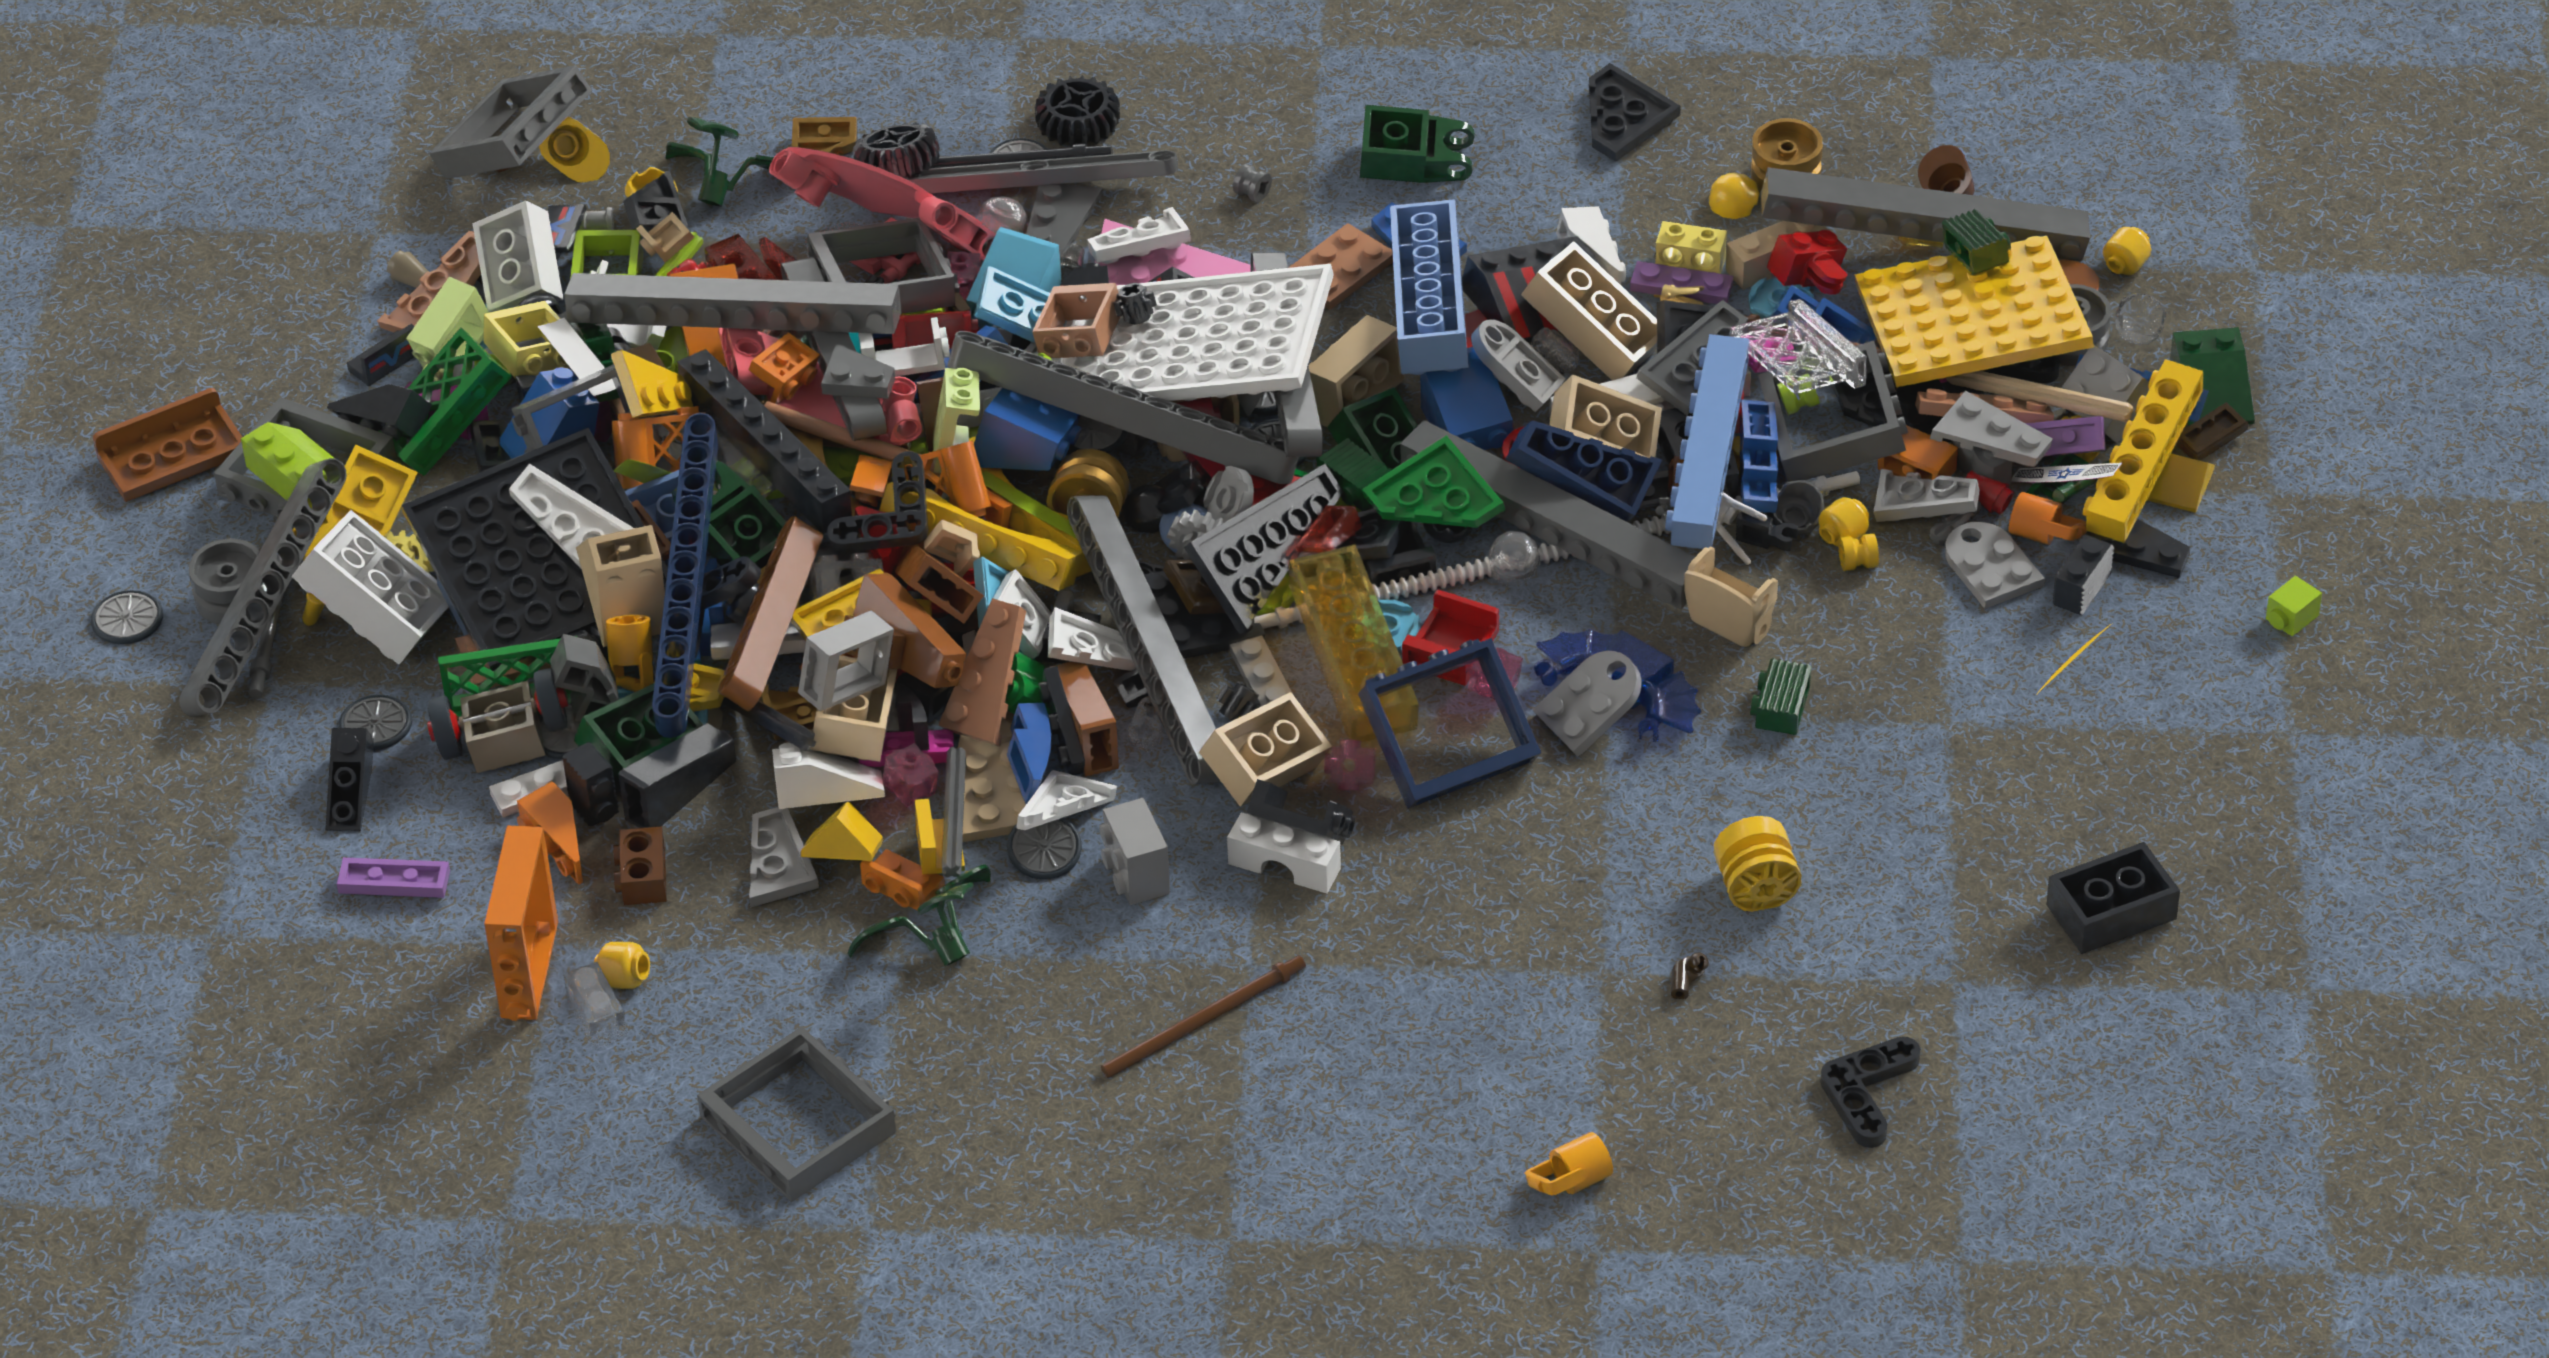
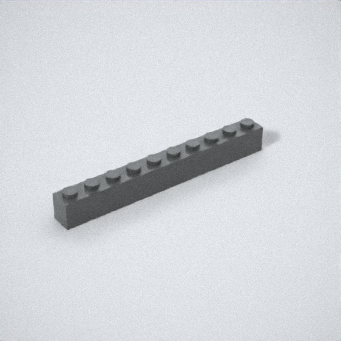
(1913, 210)
(733, 303)
(1570, 521)

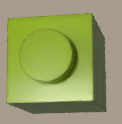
(2293, 606)

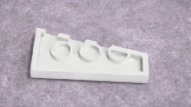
(561, 511)

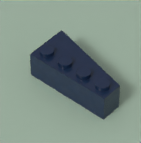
(1585, 468)

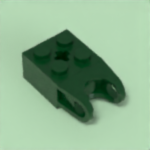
(1413, 146)
(740, 520)

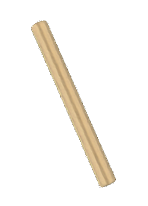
(2043, 393)

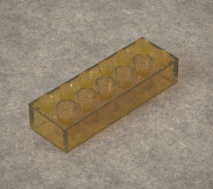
(1350, 637)

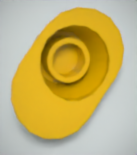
(576, 151)

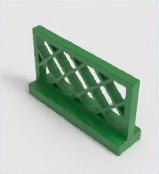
(454, 411)
(508, 656)

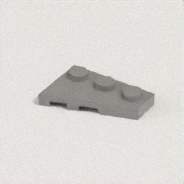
(1989, 428)
(1917, 497)
(776, 859)

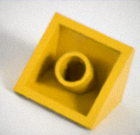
(2182, 483)
(844, 836)

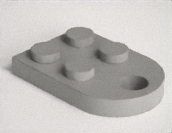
(1516, 363)
(1993, 566)
(1590, 700)

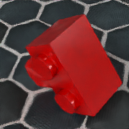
(1809, 260)

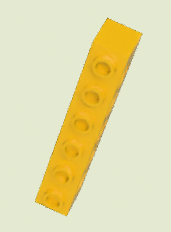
(2144, 450)

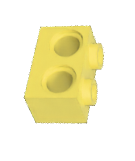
(1691, 247)

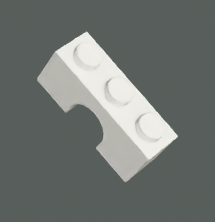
(1310, 857)

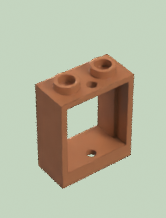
(1067, 305)

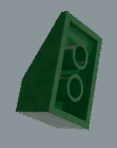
(2224, 367)
(1376, 426)
(627, 730)

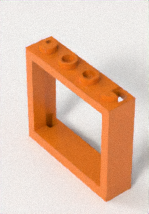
(525, 902)

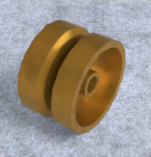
(1786, 146)
(1088, 474)

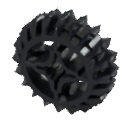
(1077, 111)
(899, 149)

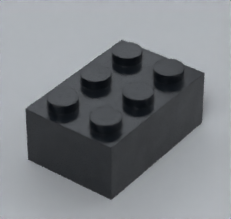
(2113, 897)

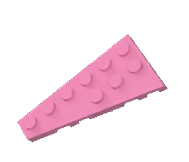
(1185, 258)

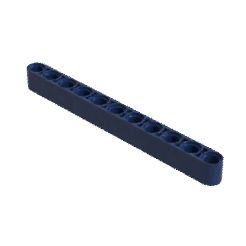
(685, 576)

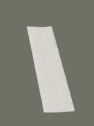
(575, 353)

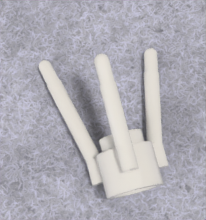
(1728, 512)

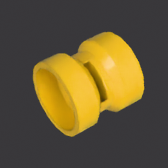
(1857, 552)

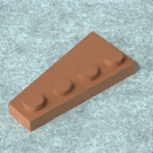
(459, 263)
(1939, 402)
(980, 697)

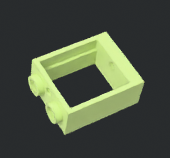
(456, 306)

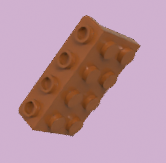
(167, 444)

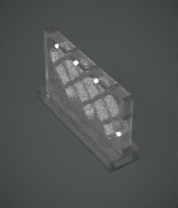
(1816, 338)

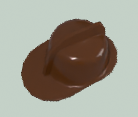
(1946, 170)

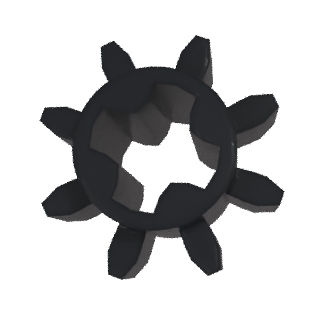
(1135, 303)
(1237, 700)

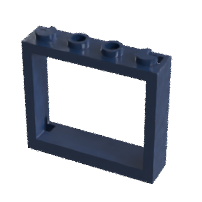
(1439, 663)

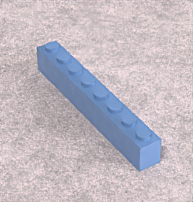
(1709, 442)

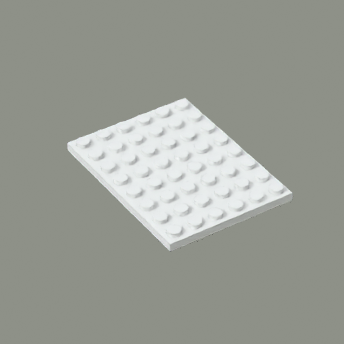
(1218, 335)

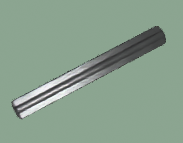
(953, 812)

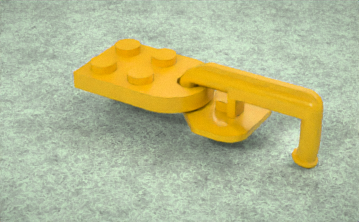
(371, 490)

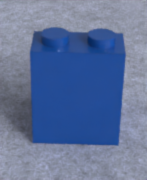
(1467, 403)
(557, 419)
(1024, 433)

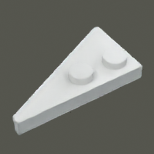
(1063, 796)

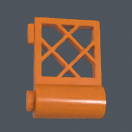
(635, 440)
(959, 478)

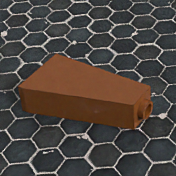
(938, 583)
(928, 648)
(1091, 717)

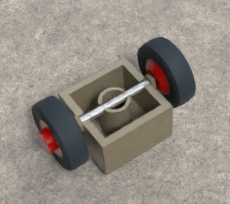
(499, 723)

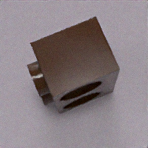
(641, 866)

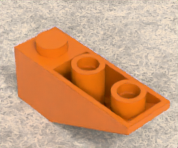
(870, 480)
(554, 812)

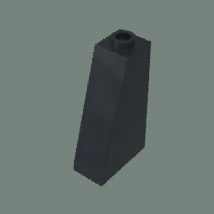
(674, 775)

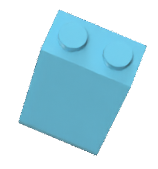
(1021, 257)

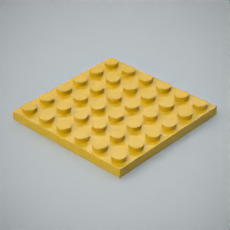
(1948, 323)

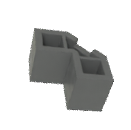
(584, 670)

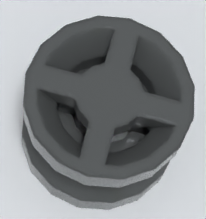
(1252, 183)

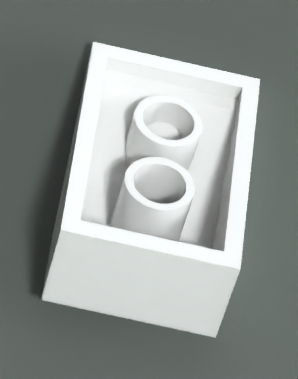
(821, 778)

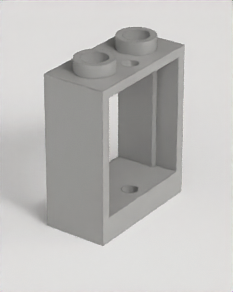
(821, 680)

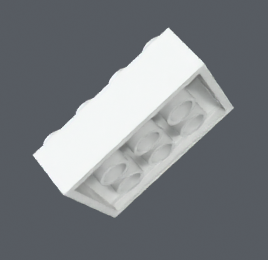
(372, 586)

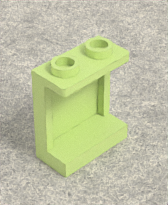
(957, 397)

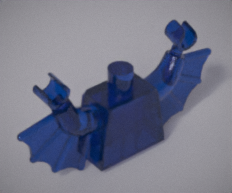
(1663, 694)

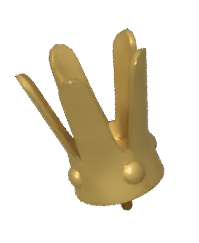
(1673, 293)

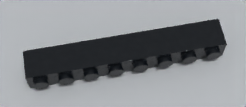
(765, 441)

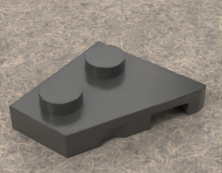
(857, 375)

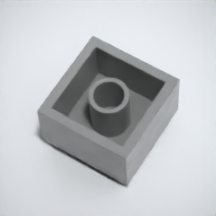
(2107, 378)
(1135, 851)

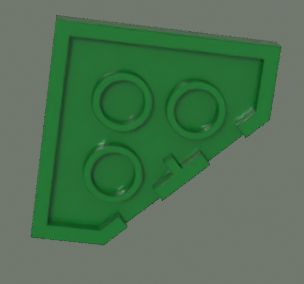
(1435, 489)

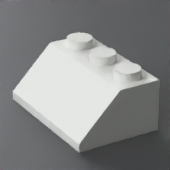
(516, 256)

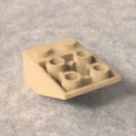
(624, 576)

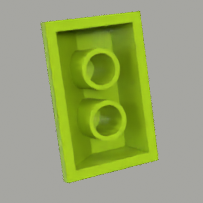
(280, 456)

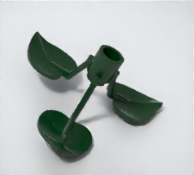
(714, 182)
(947, 938)

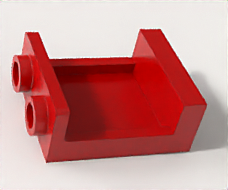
(917, 328)
(1449, 626)

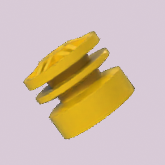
(1757, 863)

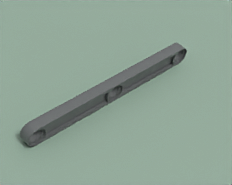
(1047, 171)

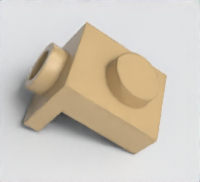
(665, 237)
(954, 545)

